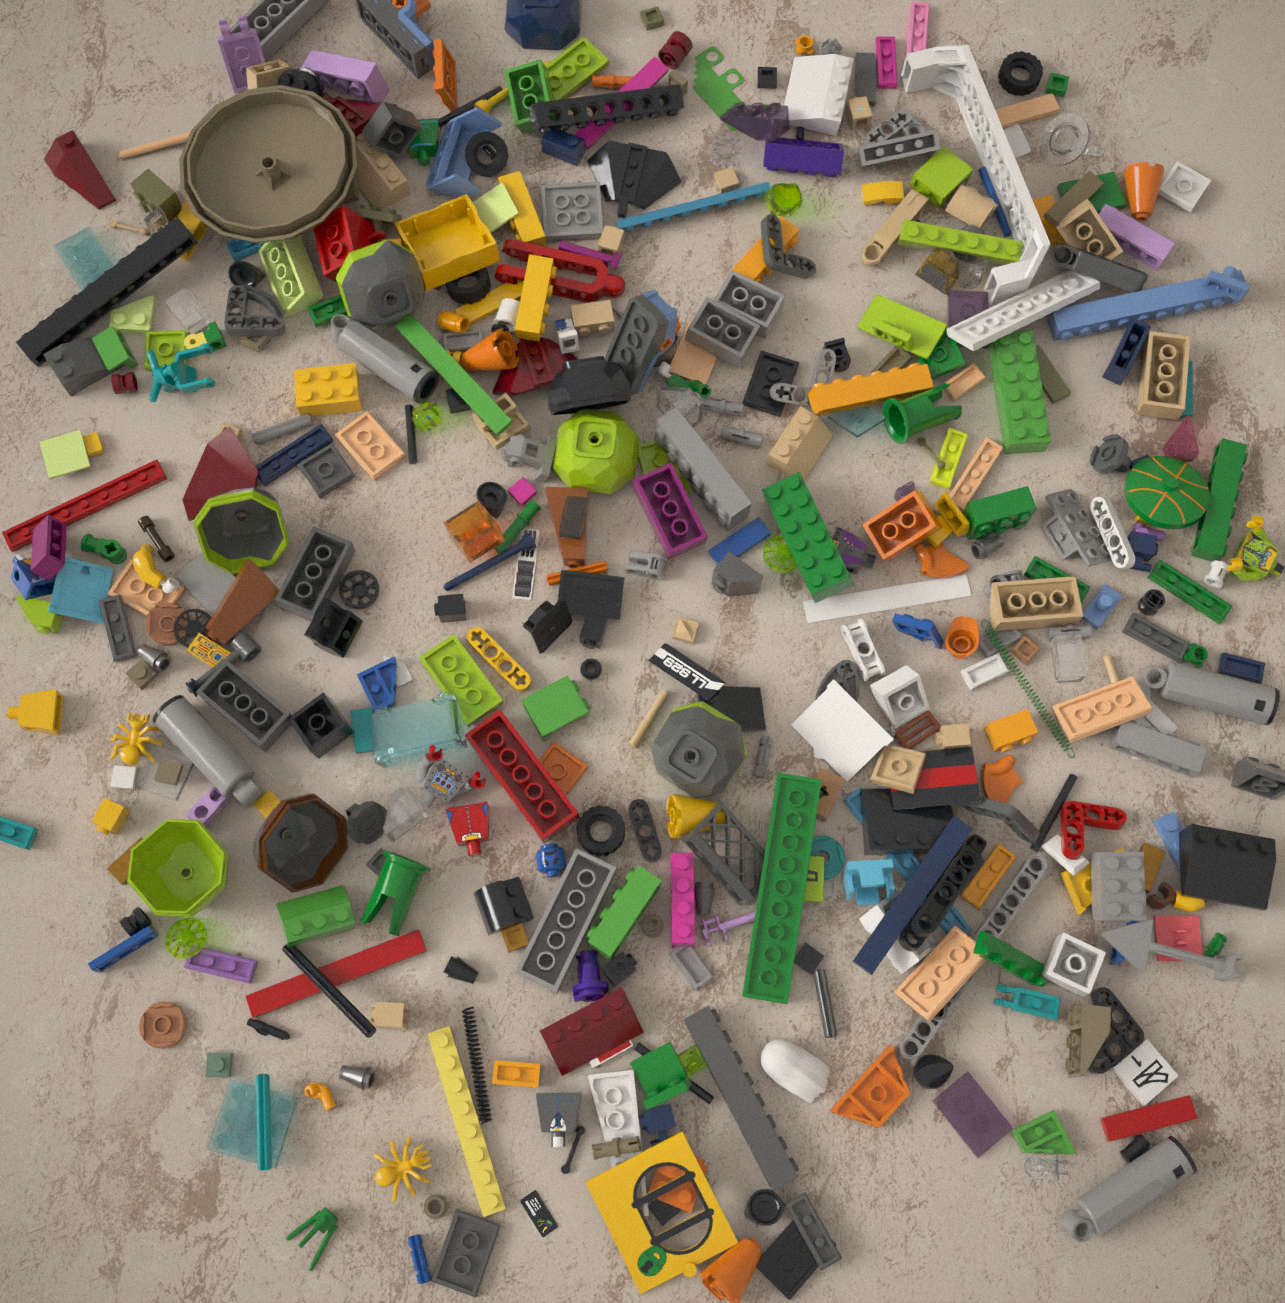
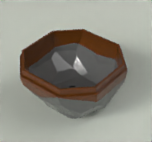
(310, 848)

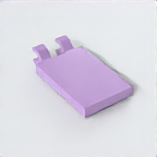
(239, 52)

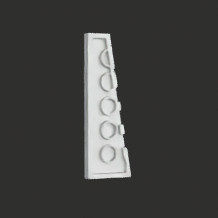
(618, 1113)

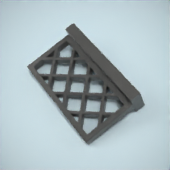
(715, 864)

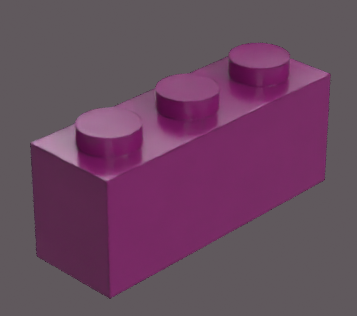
(48, 547)

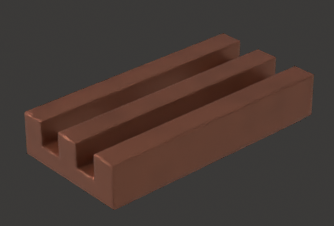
(903, 741)

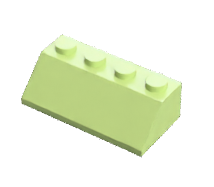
(291, 275)

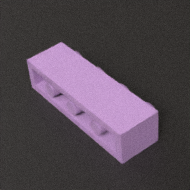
(1136, 238)

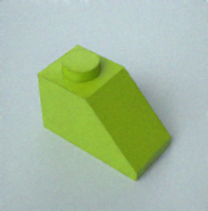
(38, 615)

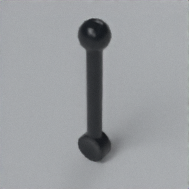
(565, 1169)

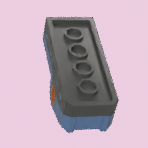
(399, 29)
(642, 336)

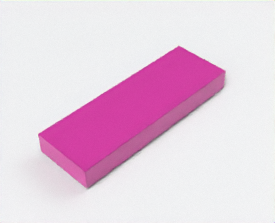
(886, 63)

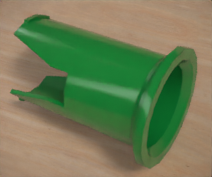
(917, 414)
(397, 880)

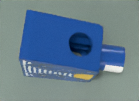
(27, 582)

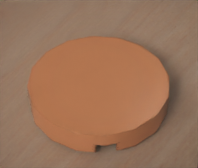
(161, 623)
(163, 1025)

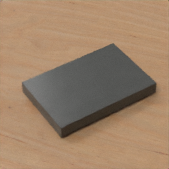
(465, 1253)

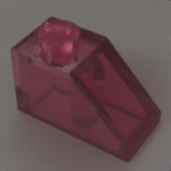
(1182, 443)

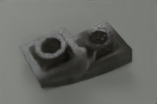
(573, 517)

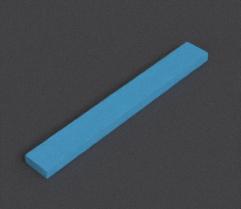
(906, 866)

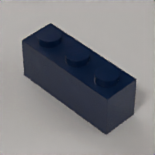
(1126, 351)

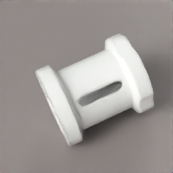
(1216, 574)

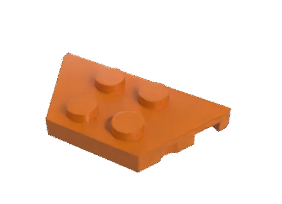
(875, 1092)

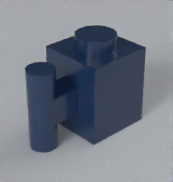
(1144, 549)
(658, 1120)

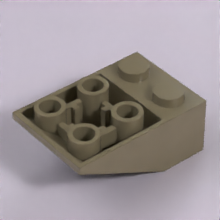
(1087, 1033)

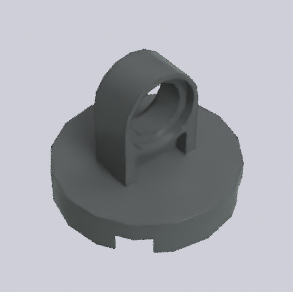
(1111, 455)
(365, 822)

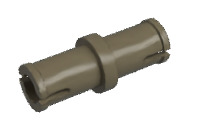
(616, 1147)

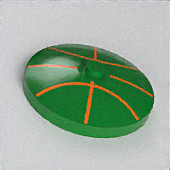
(1166, 492)

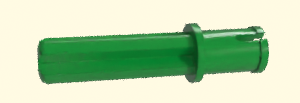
(518, 525)

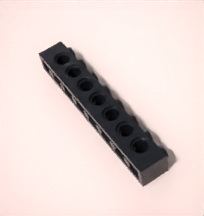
(669, 94)

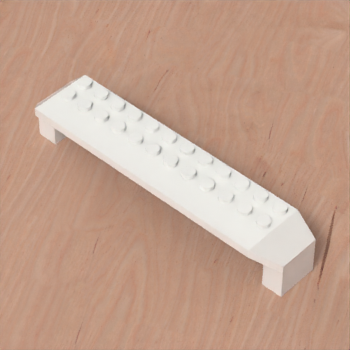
(955, 73)

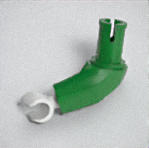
(676, 381)

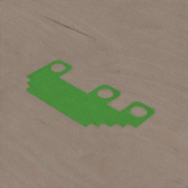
(713, 88)

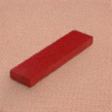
(1148, 1118)

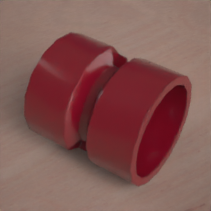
(675, 50)

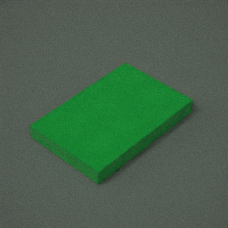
(1109, 193)

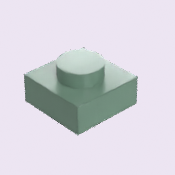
(218, 1065)

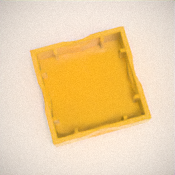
(448, 241)

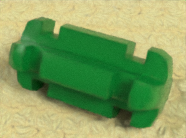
(1215, 945)

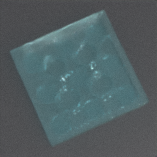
(237, 1122)

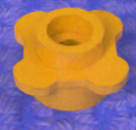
(802, 42)

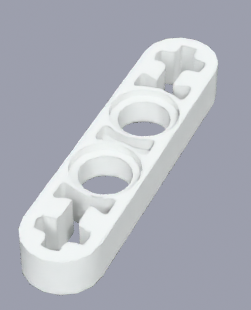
(1115, 530)

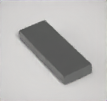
(866, 77)
(117, 628)
(1156, 637)
(813, 1231)

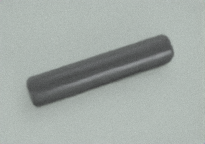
(825, 1003)

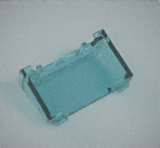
(416, 726)

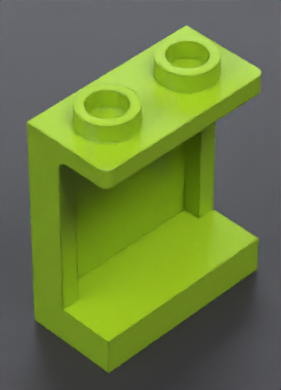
(941, 176)

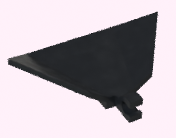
(632, 174)

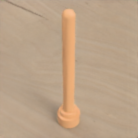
(154, 146)

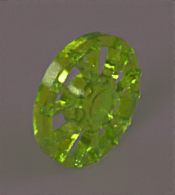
(781, 553)
(185, 938)

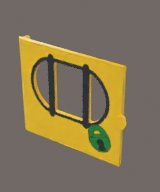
(621, 1210)

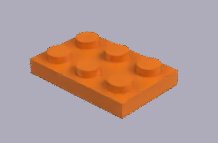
(445, 75)

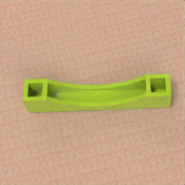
(988, 247)

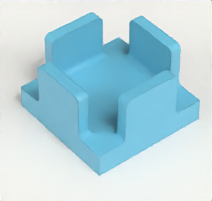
(866, 878)

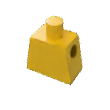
(39, 712)

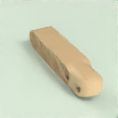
(888, 234)

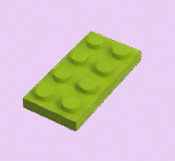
(575, 68)
(459, 674)

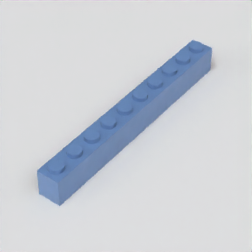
(1140, 305)

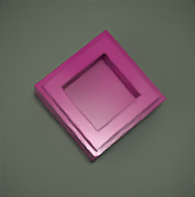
(522, 491)

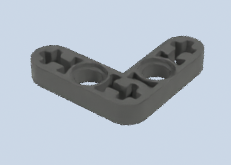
(776, 258)
(1009, 814)

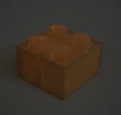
(474, 531)

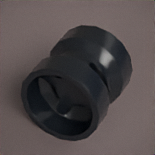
(1148, 606)
(135, 922)

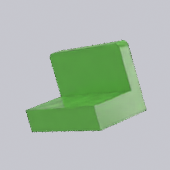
(114, 349)

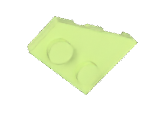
(134, 317)

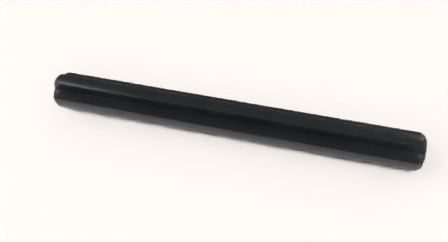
(330, 990)

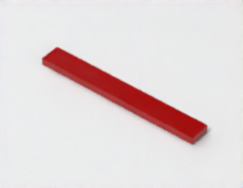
(89, 502)
(337, 973)

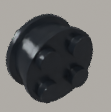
(302, 78)

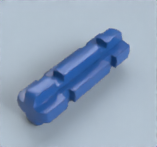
(419, 1259)

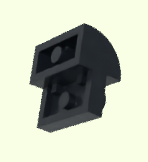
(333, 628)
(503, 905)

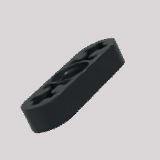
(644, 847)

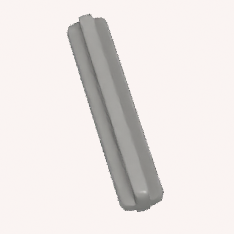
(281, 429)

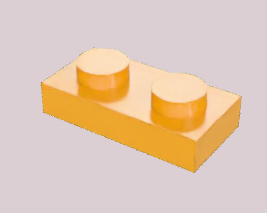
(516, 1074)

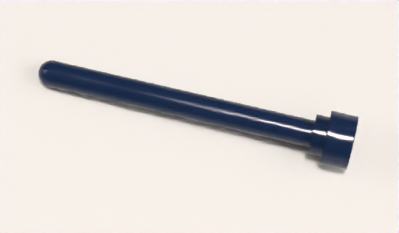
(525, 544)

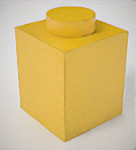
(110, 817)

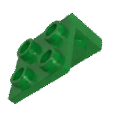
(660, 1075)

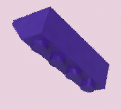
(804, 156)

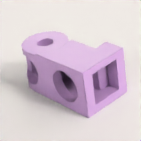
(208, 807)

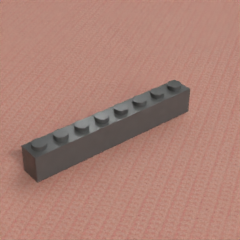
(741, 1099)

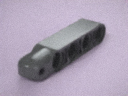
(1099, 267)

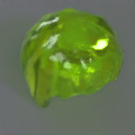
(783, 199)

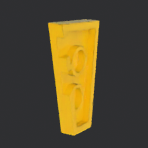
(1080, 887)

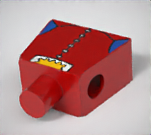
(470, 825)

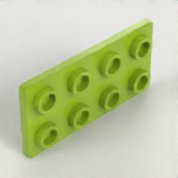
(902, 326)

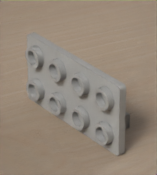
(1073, 530)

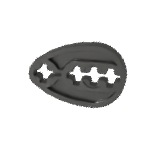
(850, 682)

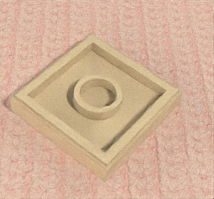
(898, 768)

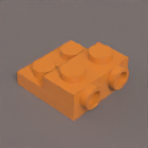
(681, 1196)

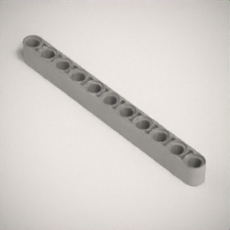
(988, 925)

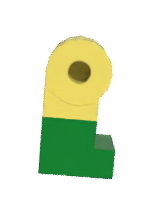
(212, 336)

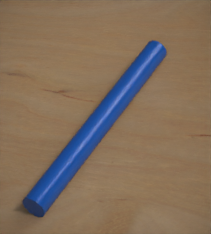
(992, 194)

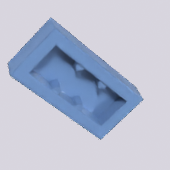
(1226, 283)
(1101, 606)

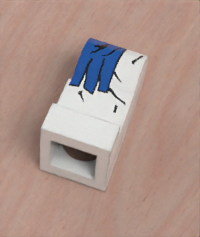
(566, 333)

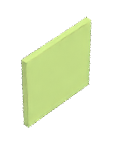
(496, 207)
(65, 454)

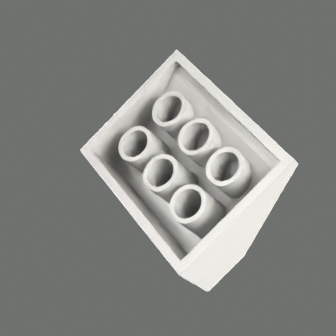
(818, 92)

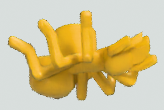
(134, 744)
(399, 1169)

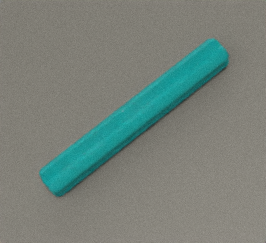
(263, 1122)

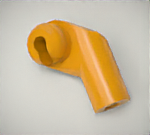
(320, 1092)

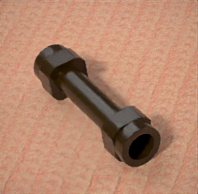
(148, 526)

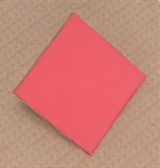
(1178, 933)

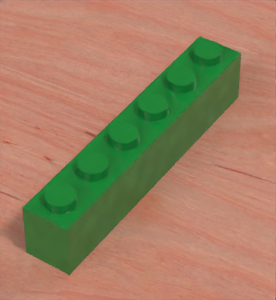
(1222, 485)

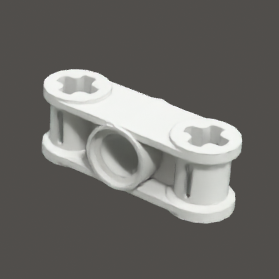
(855, 636)

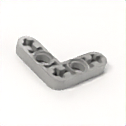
(902, 128)
(816, 371)

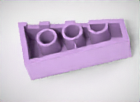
(348, 75)

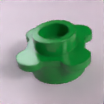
(1201, 653)

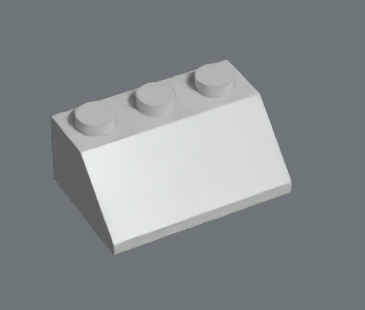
(899, 957)

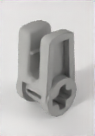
(652, 560)

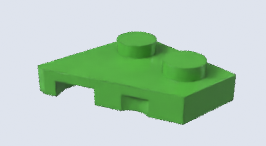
(1043, 1135)

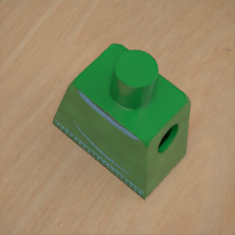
(426, 142)

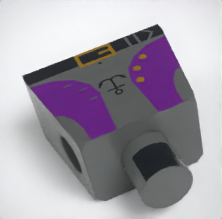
(852, 550)

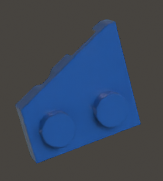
(918, 628)
(380, 683)

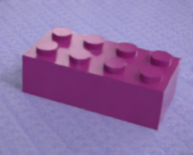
(669, 511)

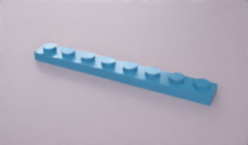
(685, 208)

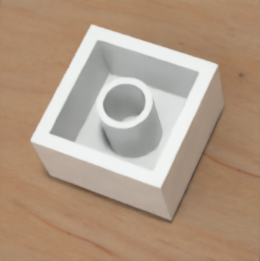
(1073, 964)

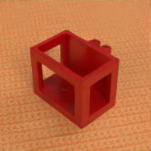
(340, 235)

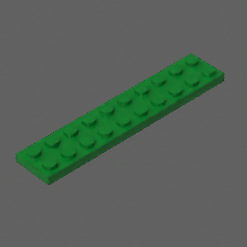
(782, 888)

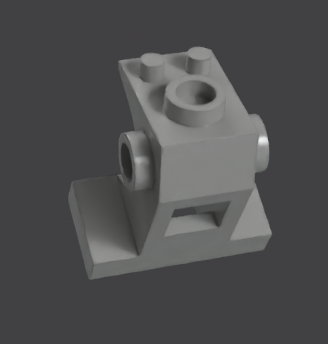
(542, 462)

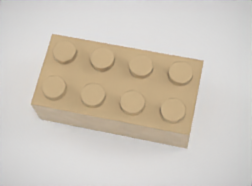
(1163, 375)

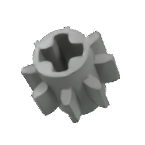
(830, 47)

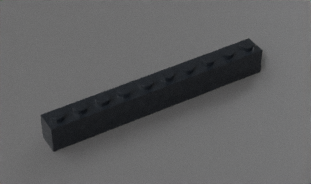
(107, 290)

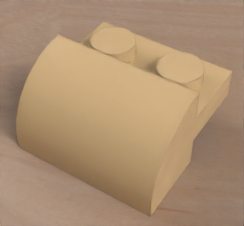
(971, 206)
(519, 424)

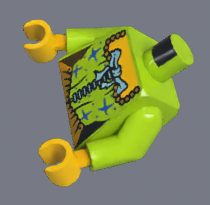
(1255, 554)

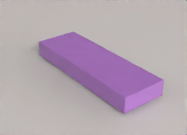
(222, 965)

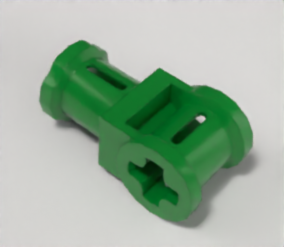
(104, 548)

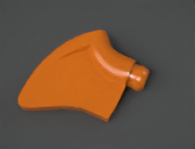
(939, 562)
(1000, 779)

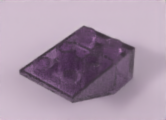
(758, 120)

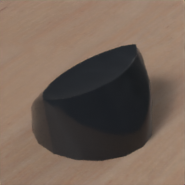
(245, 274)
(492, 497)
(932, 1071)
(764, 1207)

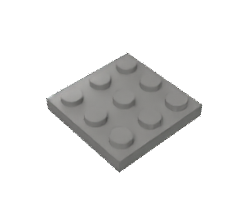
(572, 211)

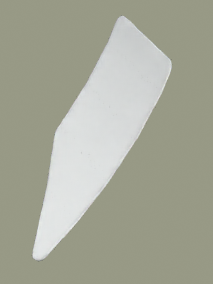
(403, 675)

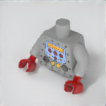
(443, 778)

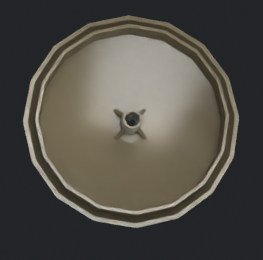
(268, 164)

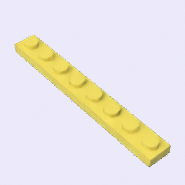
(466, 1121)

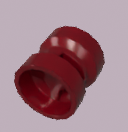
(124, 383)

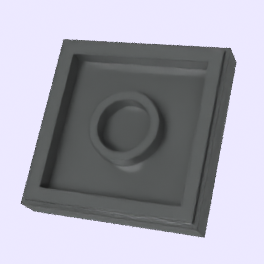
(326, 470)

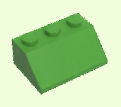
(316, 916)

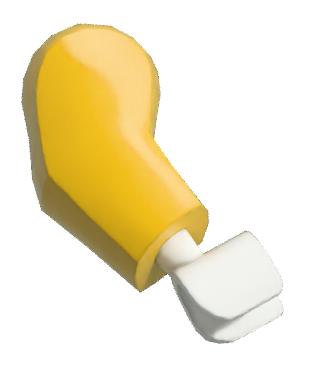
(148, 573)

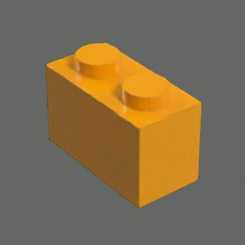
(1011, 731)

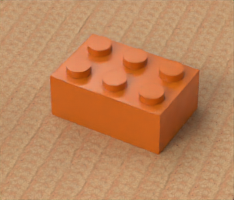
(902, 525)

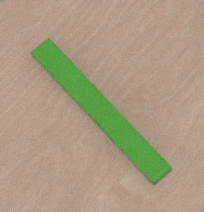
(454, 374)

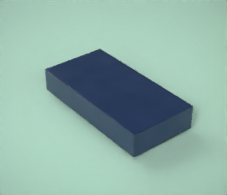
(1241, 668)

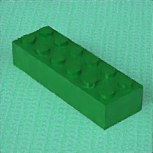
(807, 537)

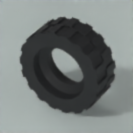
(1022, 60)
(501, 154)
(471, 294)
(600, 813)

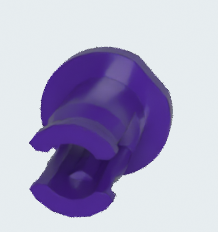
(589, 985)

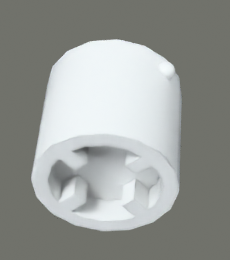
(507, 313)

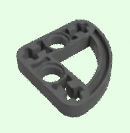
(241, 318)

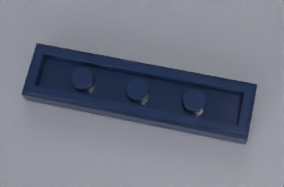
(292, 454)

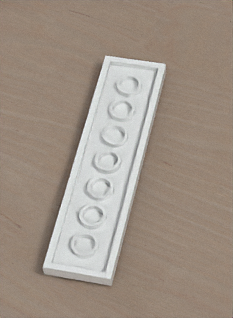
(1022, 309)

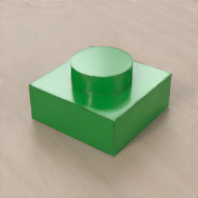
(1057, 84)

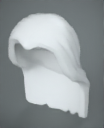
(795, 1069)

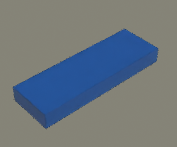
(741, 540)
(123, 949)

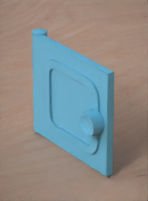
(79, 589)

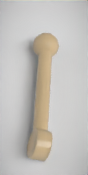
(113, 224)

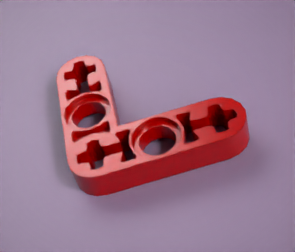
(1082, 818)

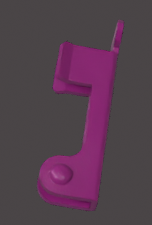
(569, 247)

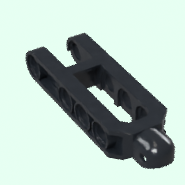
(935, 904)

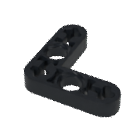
(1120, 1037)

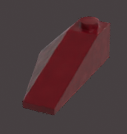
(75, 168)

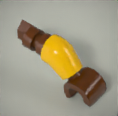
(1174, 897)

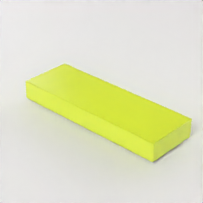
(950, 454)

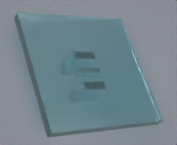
(857, 420)

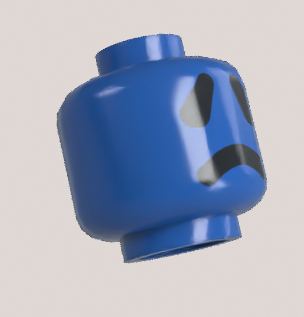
(551, 860)

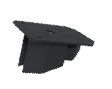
(545, 618)

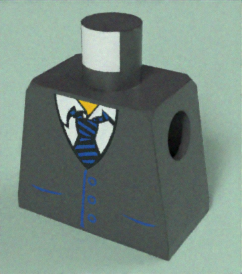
(558, 1114)

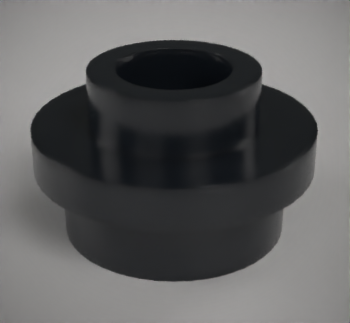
(591, 663)

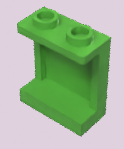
(555, 707)

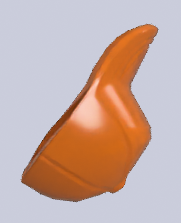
(962, 637)

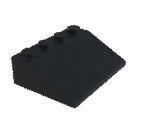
(901, 829)
(1226, 866)

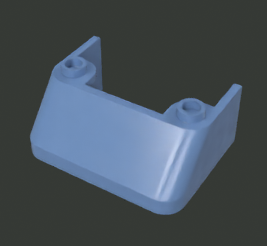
(450, 170)

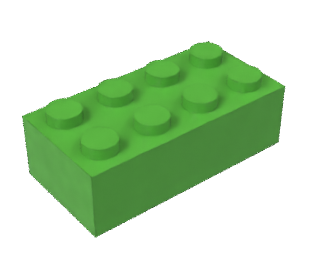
(624, 913)

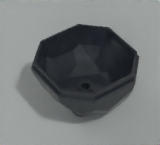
(588, 385)

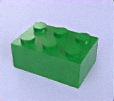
(999, 513)

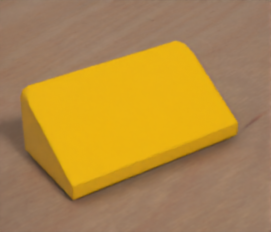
(952, 515)

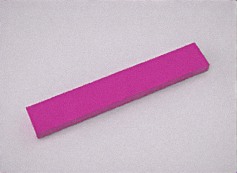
(645, 78)

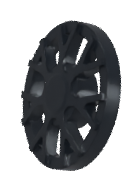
(359, 589)
(192, 628)

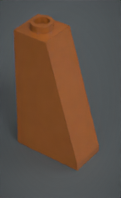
(571, 550)
(242, 602)

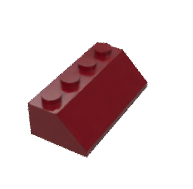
(591, 1031)

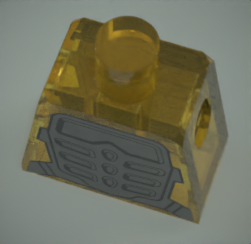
(939, 270)

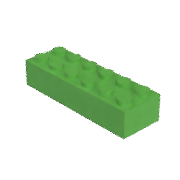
(1019, 393)

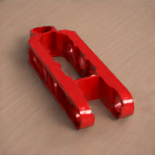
(603, 286)

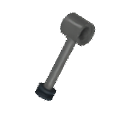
(244, 648)

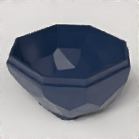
(543, 22)

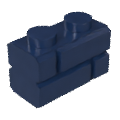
(563, 146)

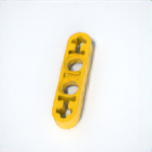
(501, 657)

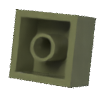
(155, 193)

